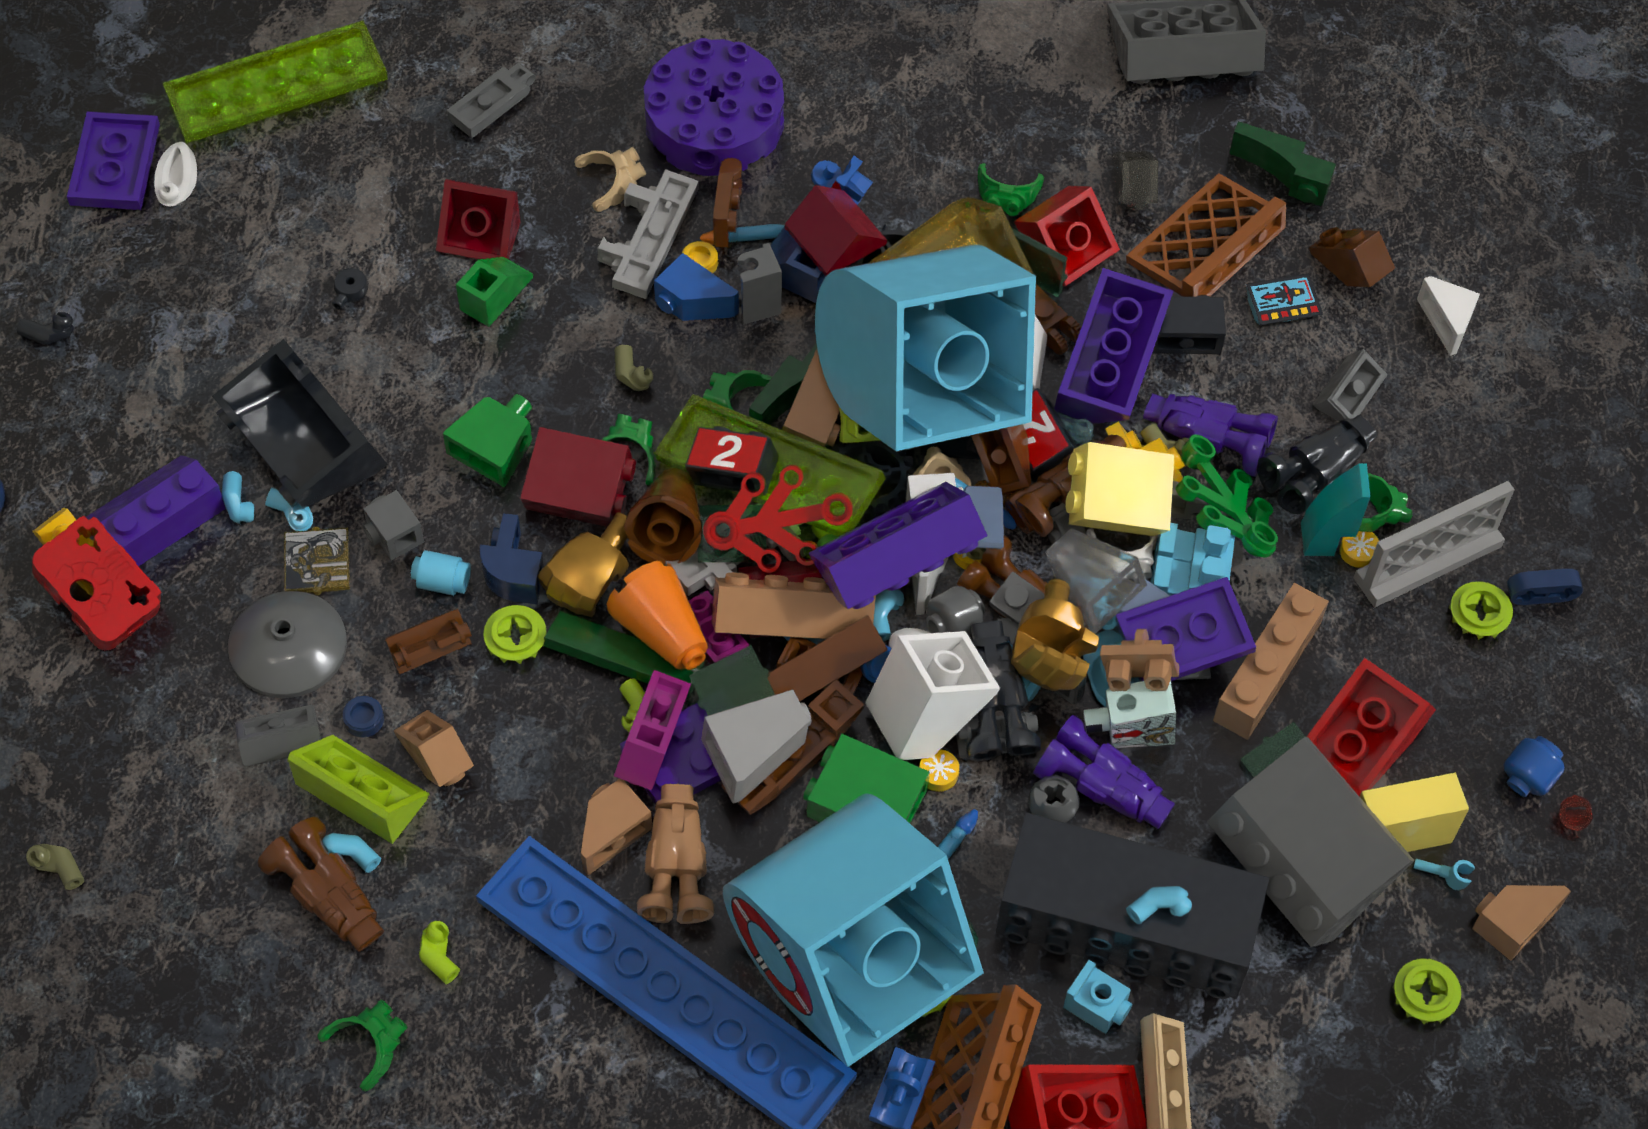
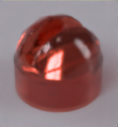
(1578, 818)

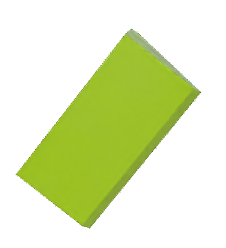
(357, 786)

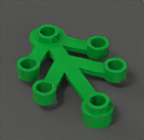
(1255, 535)

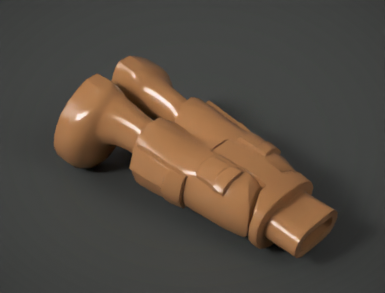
(676, 852)

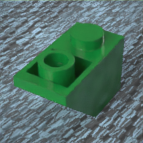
(490, 288)

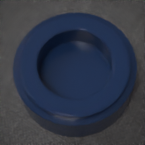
(363, 716)

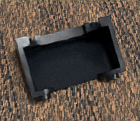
(297, 427)

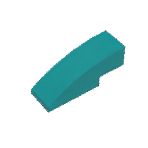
(1336, 512)

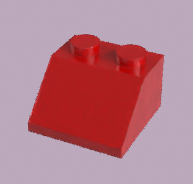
(1073, 227)

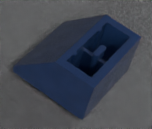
(798, 270)

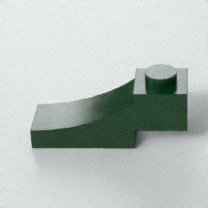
(1285, 159)
(781, 389)

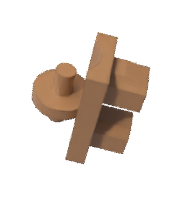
(1139, 659)

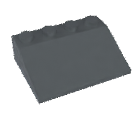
(1186, 39)
(1313, 842)

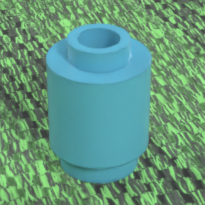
(441, 573)

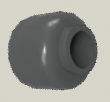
(954, 611)

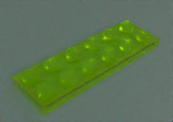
(274, 81)
(822, 468)

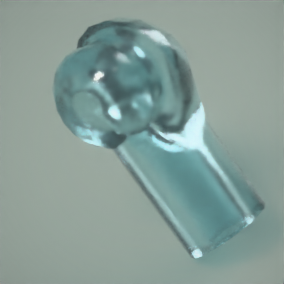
(1079, 430)

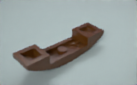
(831, 716)

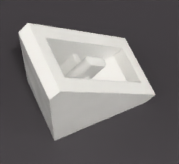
(1447, 309)

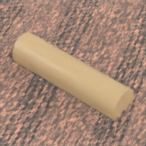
(1165, 1073)

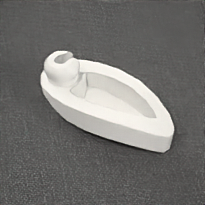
(175, 175)

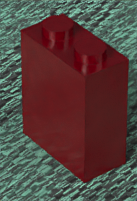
(577, 477)

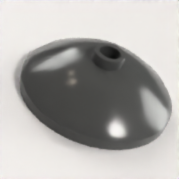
(292, 661)

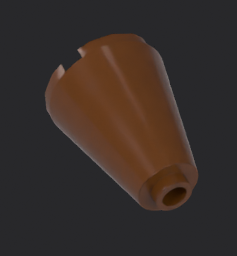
(665, 519)

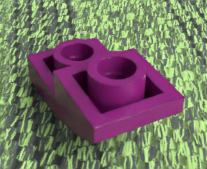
(719, 644)

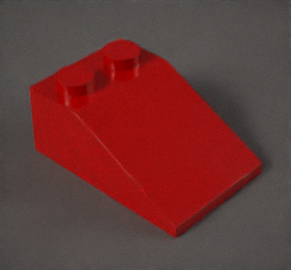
(1369, 725)
(1077, 1098)

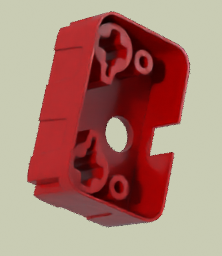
(110, 570)

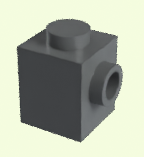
(392, 525)

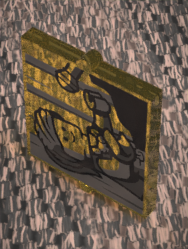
(316, 560)

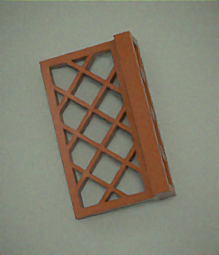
(1229, 253)
(999, 1067)

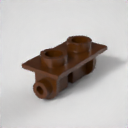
(428, 640)

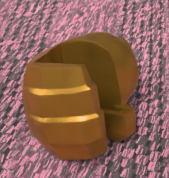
(586, 568)
(1053, 640)

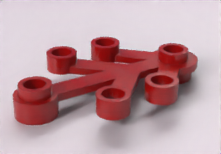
(771, 520)

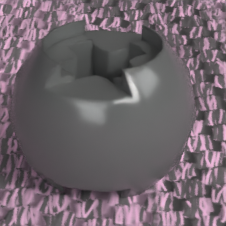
(1048, 789)

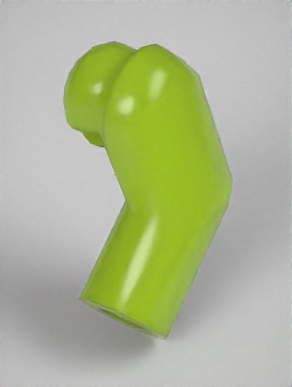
(633, 694)
(433, 951)

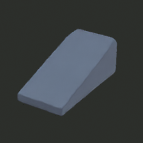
(989, 507)

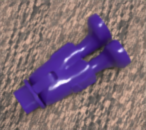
(1214, 420)
(1108, 779)

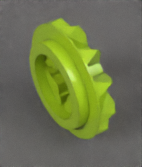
(1494, 603)
(500, 626)
(1441, 981)

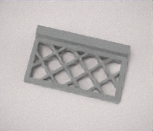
(1435, 546)

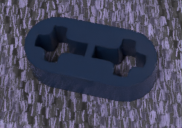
(1544, 586)

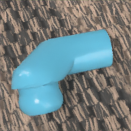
(297, 517)
(354, 847)

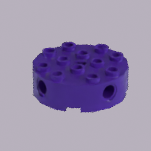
(713, 105)

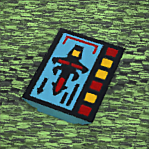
(1283, 299)

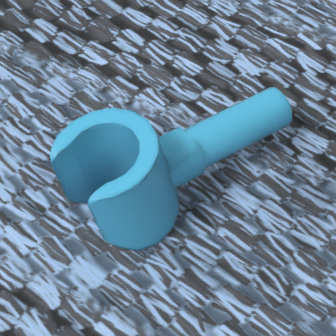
(1449, 873)

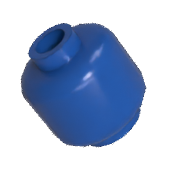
(1534, 766)

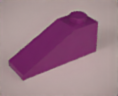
(652, 730)

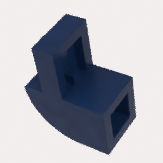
(509, 570)

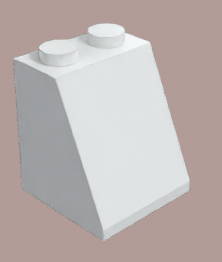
(929, 692)

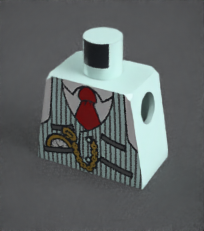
(1135, 717)

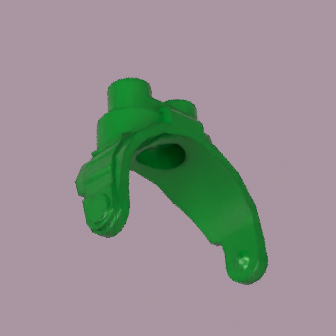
(1009, 197)
(728, 385)
(637, 433)
(1388, 503)
(384, 1032)

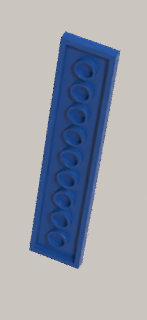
(666, 988)

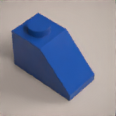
(694, 292)

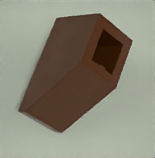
(1353, 255)

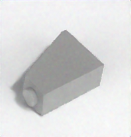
(754, 740)

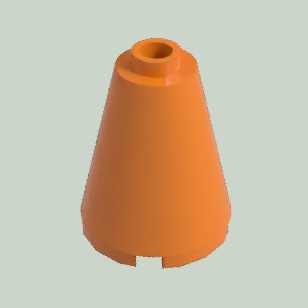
(660, 614)

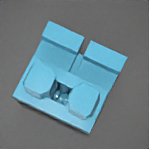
(1191, 559)

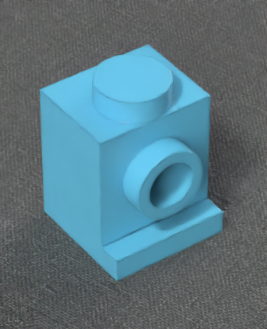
(1086, 1005)

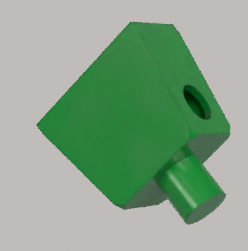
(491, 437)

